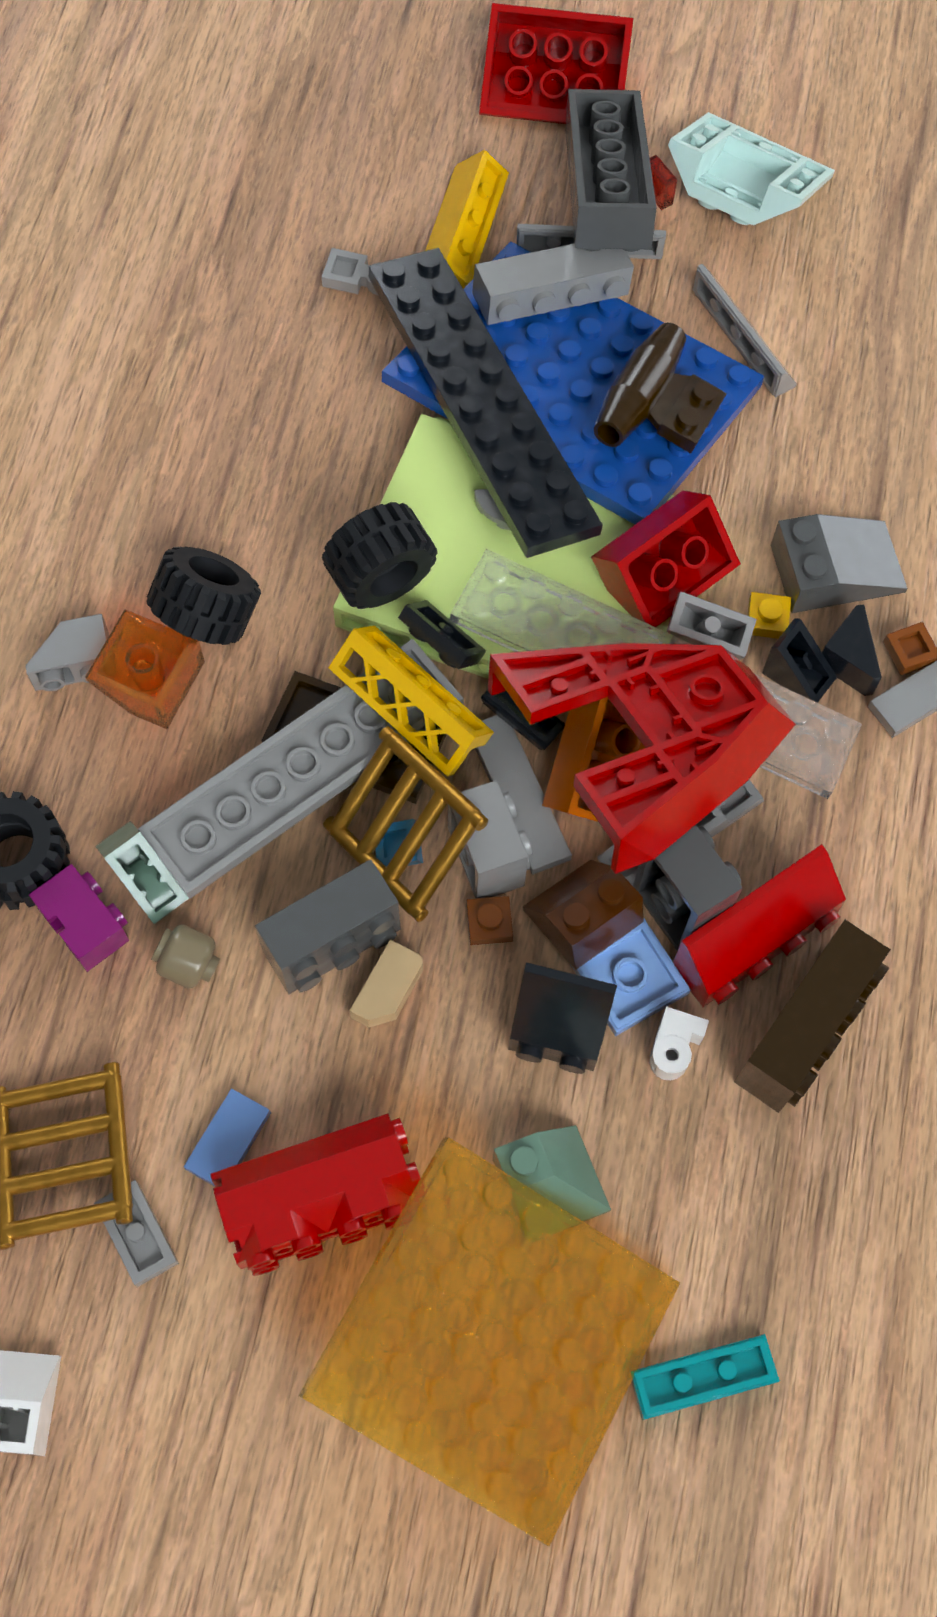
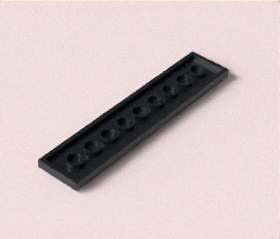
(485, 403)

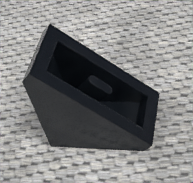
(853, 653)
(799, 663)

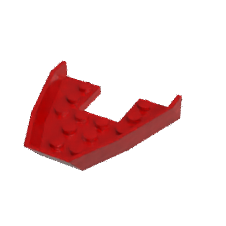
(689, 705)

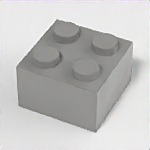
(499, 853)

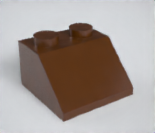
(587, 911)

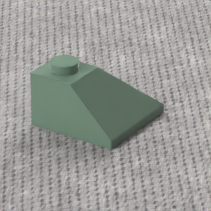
(556, 1168)

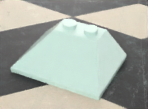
(743, 171)

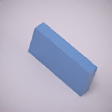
(227, 1136)

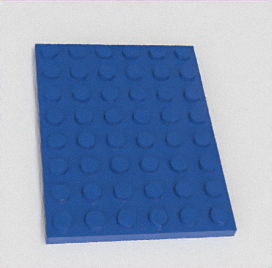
(567, 367)

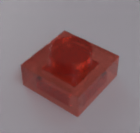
(663, 182)

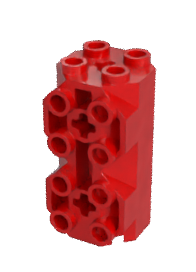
(315, 1193)

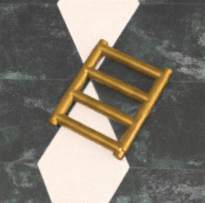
(444, 794)
(115, 1165)

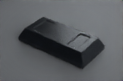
(538, 733)

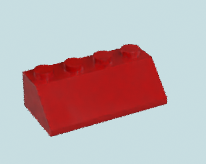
(760, 928)

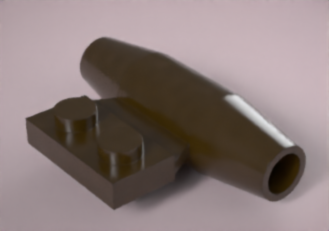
(650, 389)

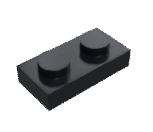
(450, 641)

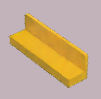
(468, 213)

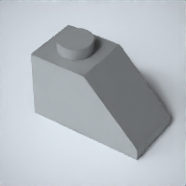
(710, 624)

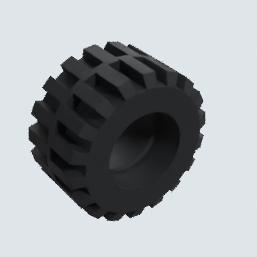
(379, 555)
(203, 595)
(47, 852)

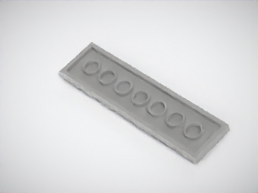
(276, 783)

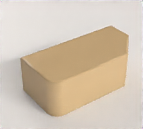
(387, 986)

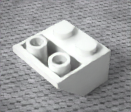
(26, 1401)

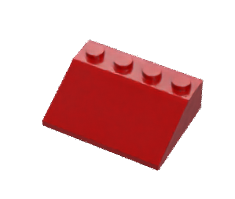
(545, 52)

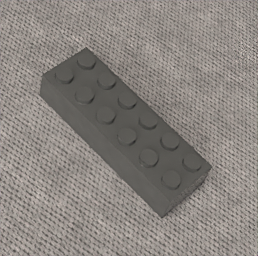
(609, 170)

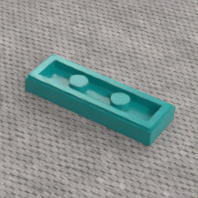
(704, 1377)

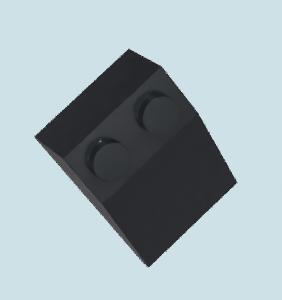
(561, 1018)

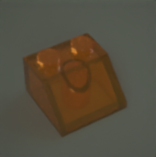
(146, 668)

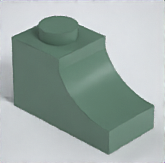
(142, 872)

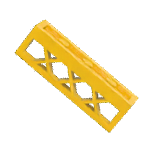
(420, 688)

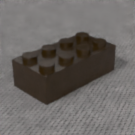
(806, 1027)

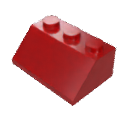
(665, 553)

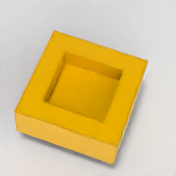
(771, 614)

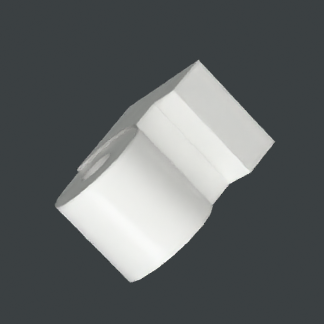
(671, 1046)

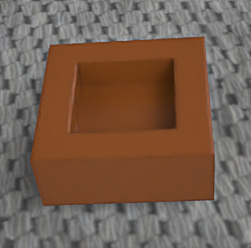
(911, 648)
(489, 920)

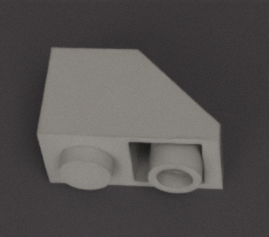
(67, 653)

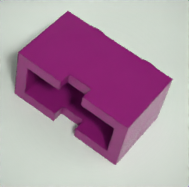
(89, 927)

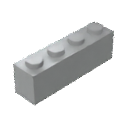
(549, 281)

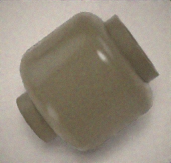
(185, 956)

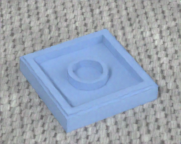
(643, 977)

